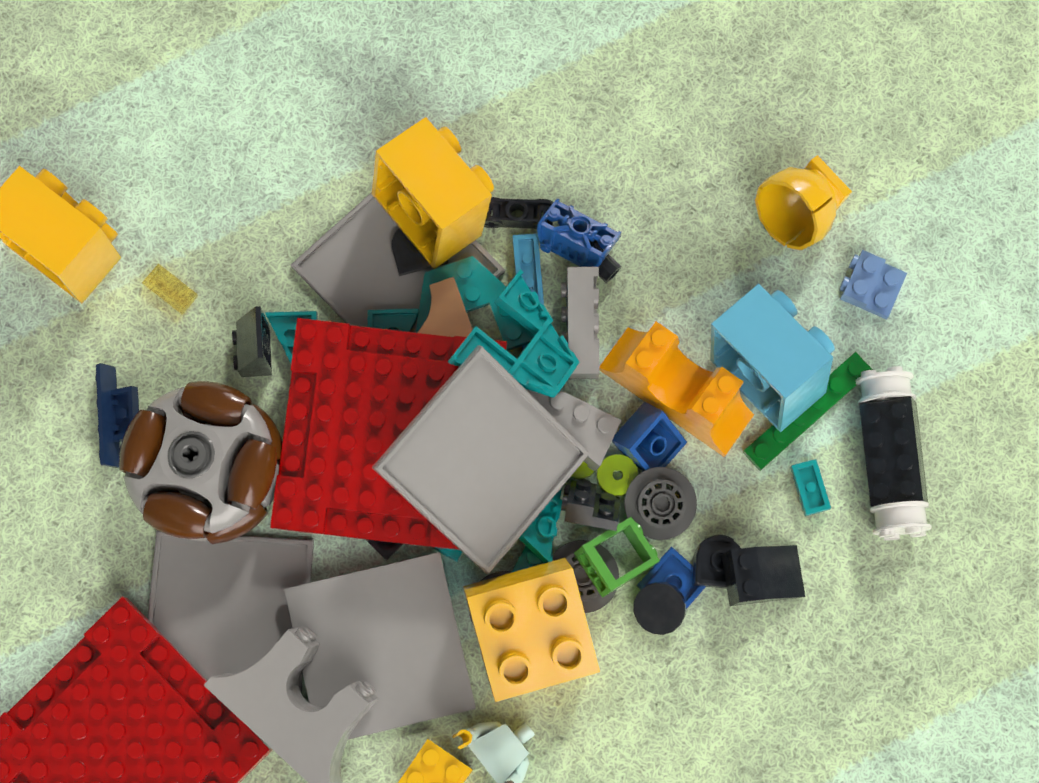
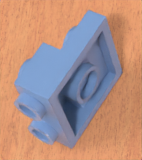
(872, 284)

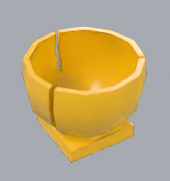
(800, 203)

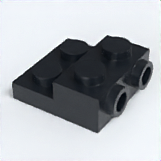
(588, 507)

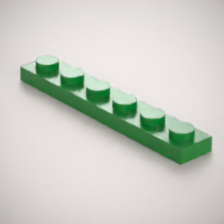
(773, 441)

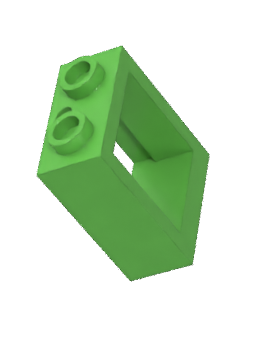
(597, 569)

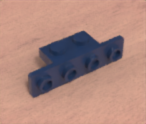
(115, 413)

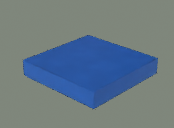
(676, 571)

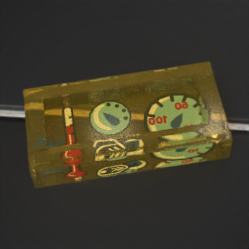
(170, 289)

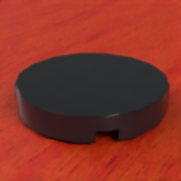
(659, 608)

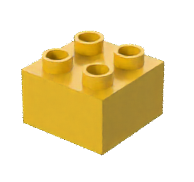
(432, 191)
(55, 232)
(531, 629)

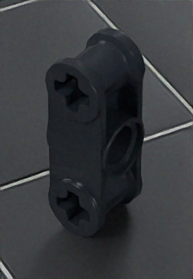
(504, 207)

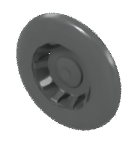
(661, 502)
(594, 601)

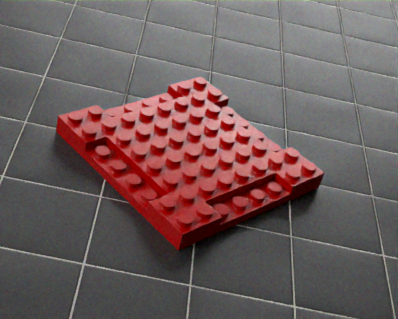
(344, 410)
(125, 713)

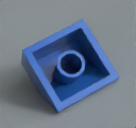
(649, 438)

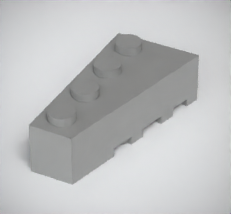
(582, 319)
(586, 423)

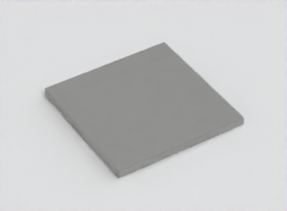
(357, 270)
(481, 459)
(227, 598)
(388, 630)

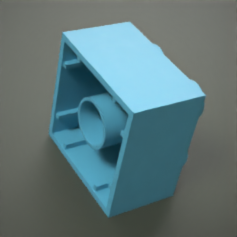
(772, 354)

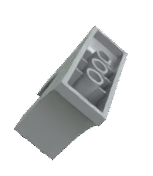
(275, 710)

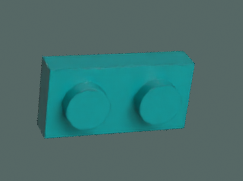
(810, 487)

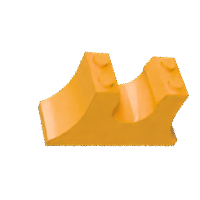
(689, 395)

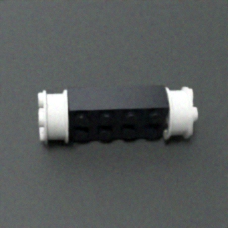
(893, 453)

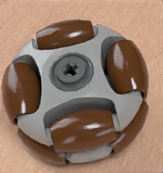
(212, 451)

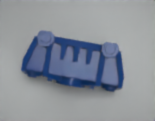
(573, 235)

